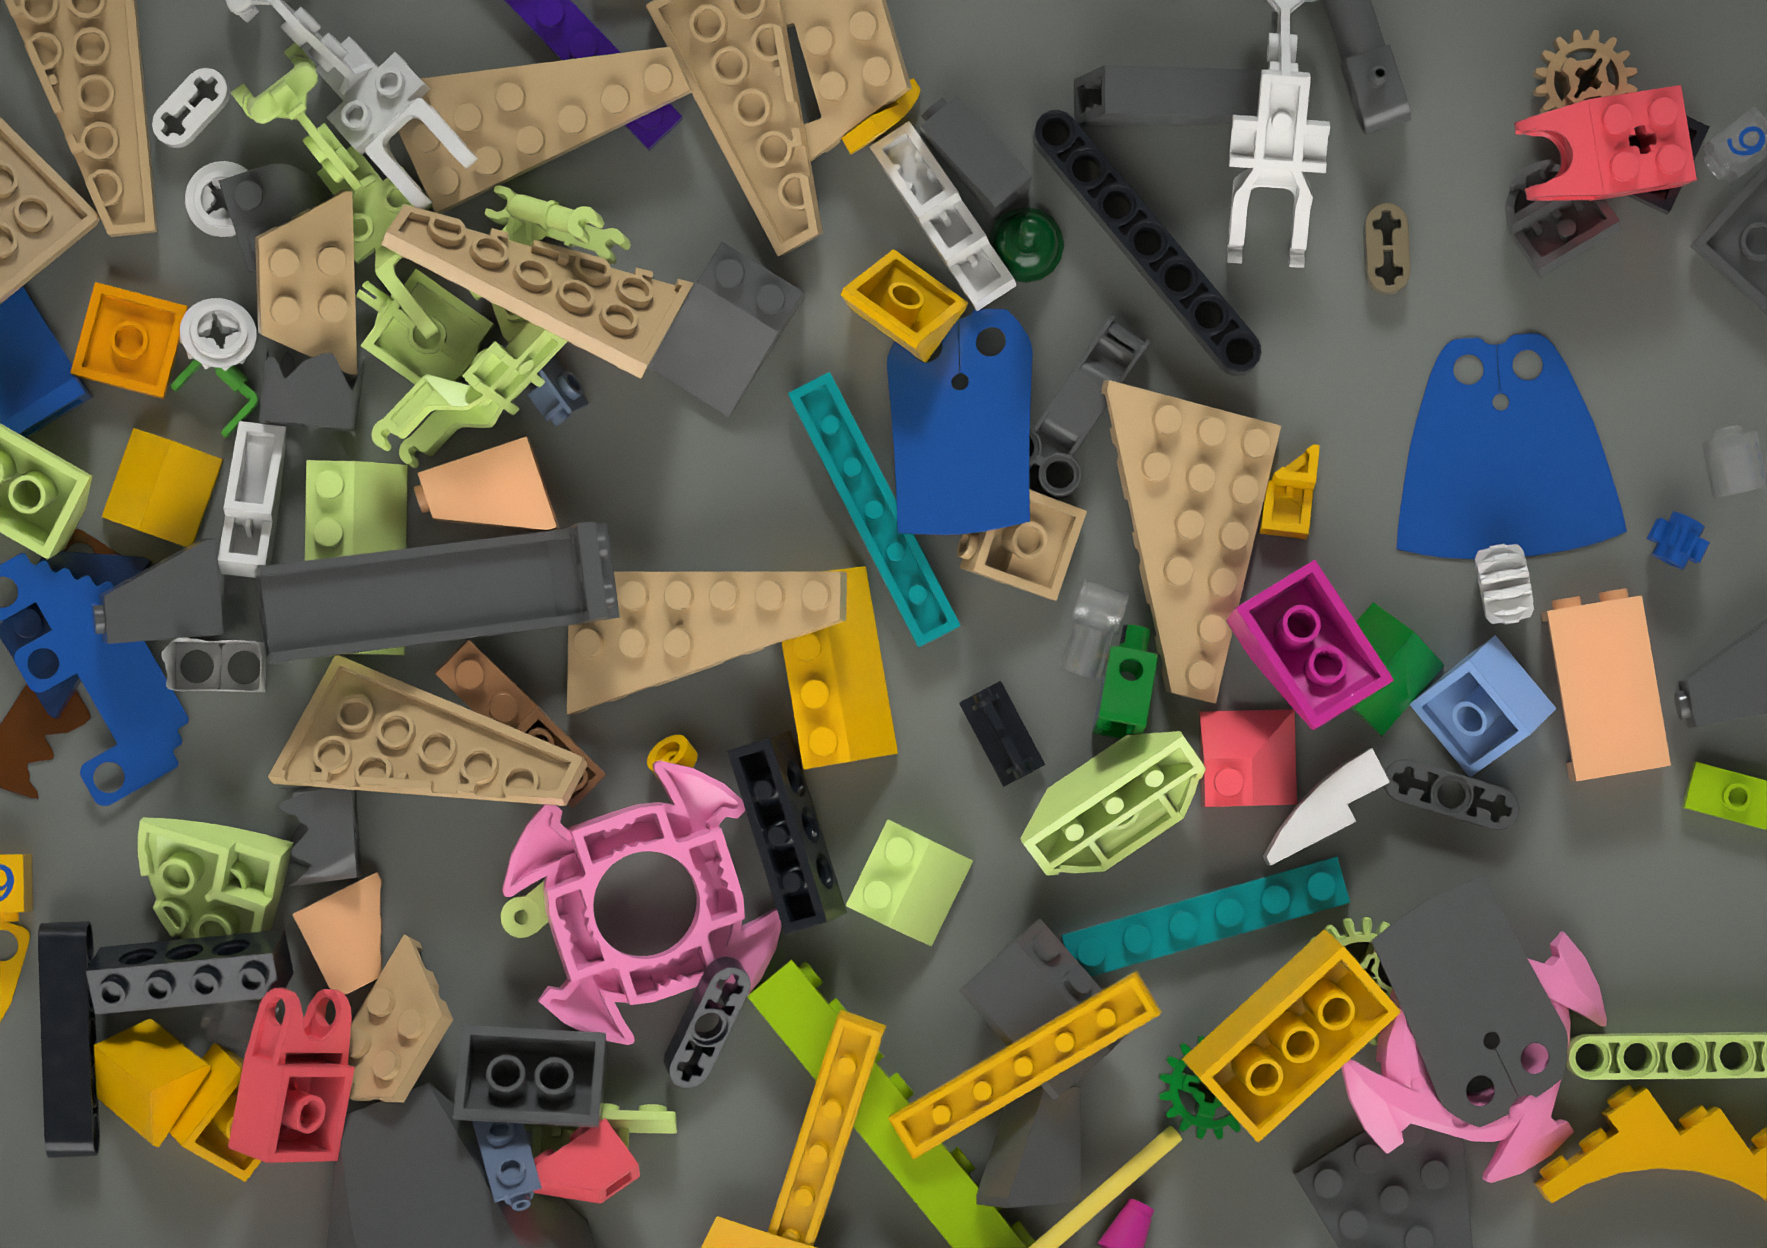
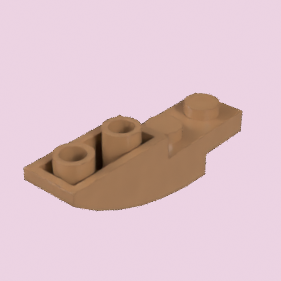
(498, 697)

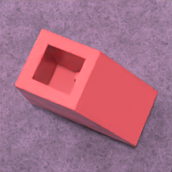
(587, 1167)

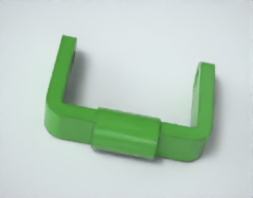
(235, 380)

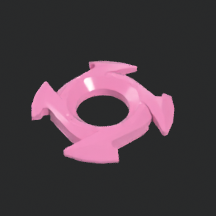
(579, 856)
(1407, 1094)

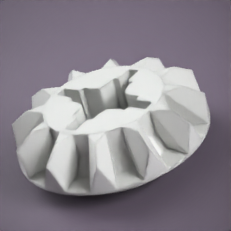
(200, 198)
(231, 320)

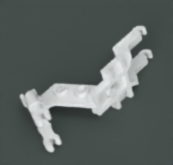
(373, 97)
(1278, 140)

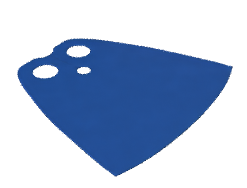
(1506, 474)

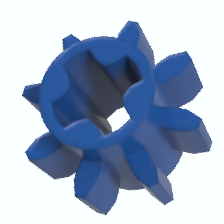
(1678, 540)

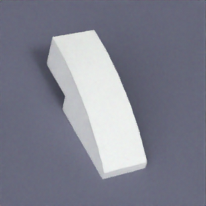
(252, 499)
(1325, 806)

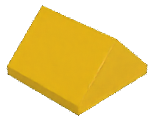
(905, 303)
(162, 488)
(147, 1078)

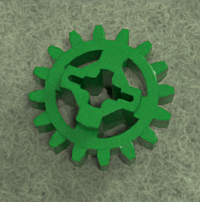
(1204, 1108)

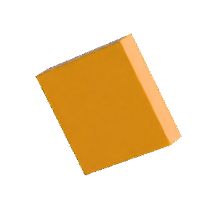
(129, 340)

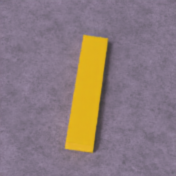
(1025, 1064)
(827, 1128)

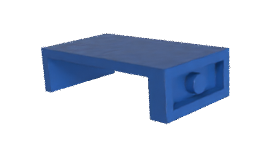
(33, 369)

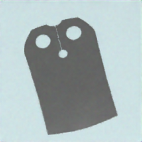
(1466, 977)

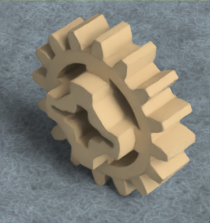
(1568, 70)

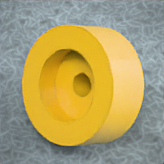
(675, 750)

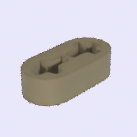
(1398, 248)

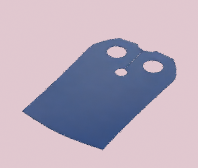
(965, 449)

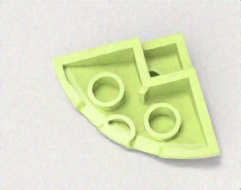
(212, 876)

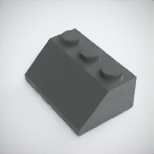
(1029, 987)
(531, 1076)

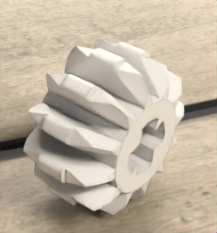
(1504, 584)

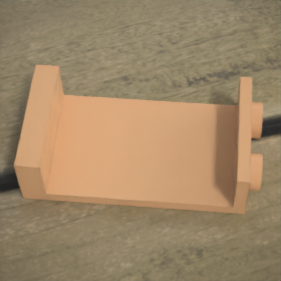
(1607, 685)

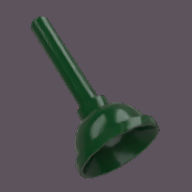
(1027, 243)

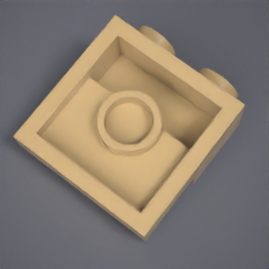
(1027, 554)

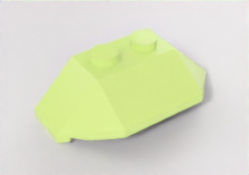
(1114, 803)

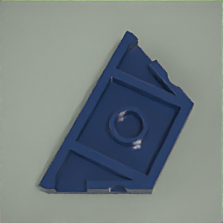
(31, 624)

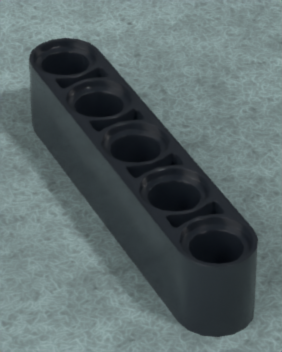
(68, 1040)

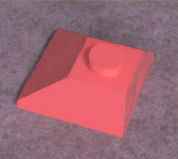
(1248, 758)

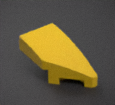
(882, 121)
(1290, 496)

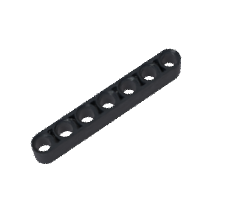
(1139, 220)

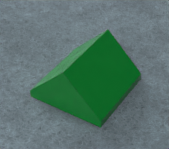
(1406, 659)

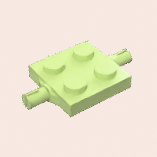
(405, 348)

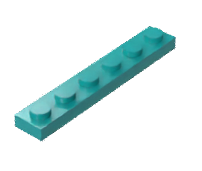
(873, 509)
(1208, 917)

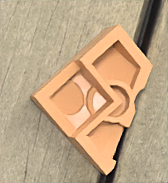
(346, 934)

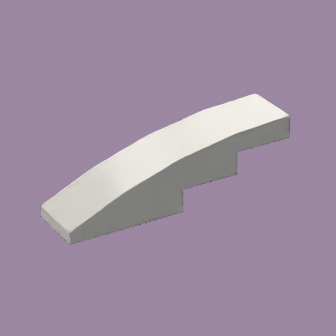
(943, 215)

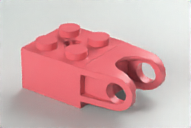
(1597, 148)
(294, 1081)

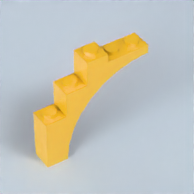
(1648, 1140)

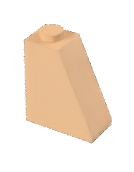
(490, 489)

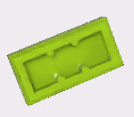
(1727, 795)

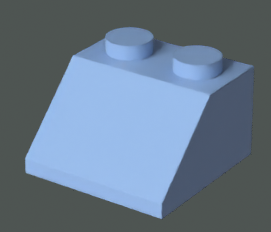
(1483, 706)

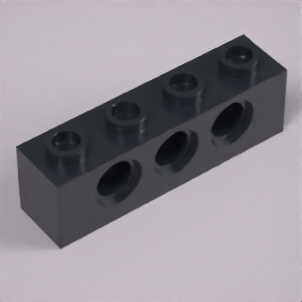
(787, 832)
(189, 971)

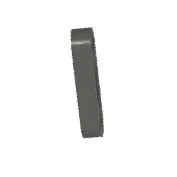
(1488, 793)

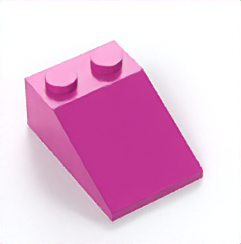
(1309, 646)

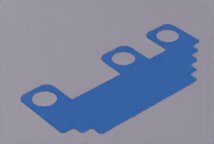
(118, 676)

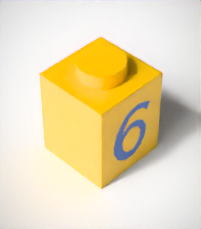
(15, 886)

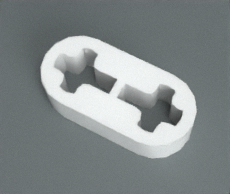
(183, 99)

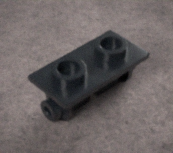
(1002, 733)

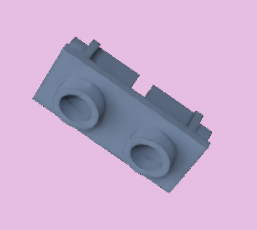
(559, 394)
(508, 1162)

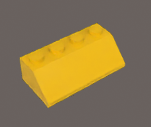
(841, 685)
(1291, 1035)

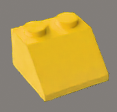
(209, 1115)

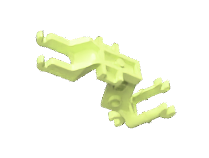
(374, 200)
(496, 372)

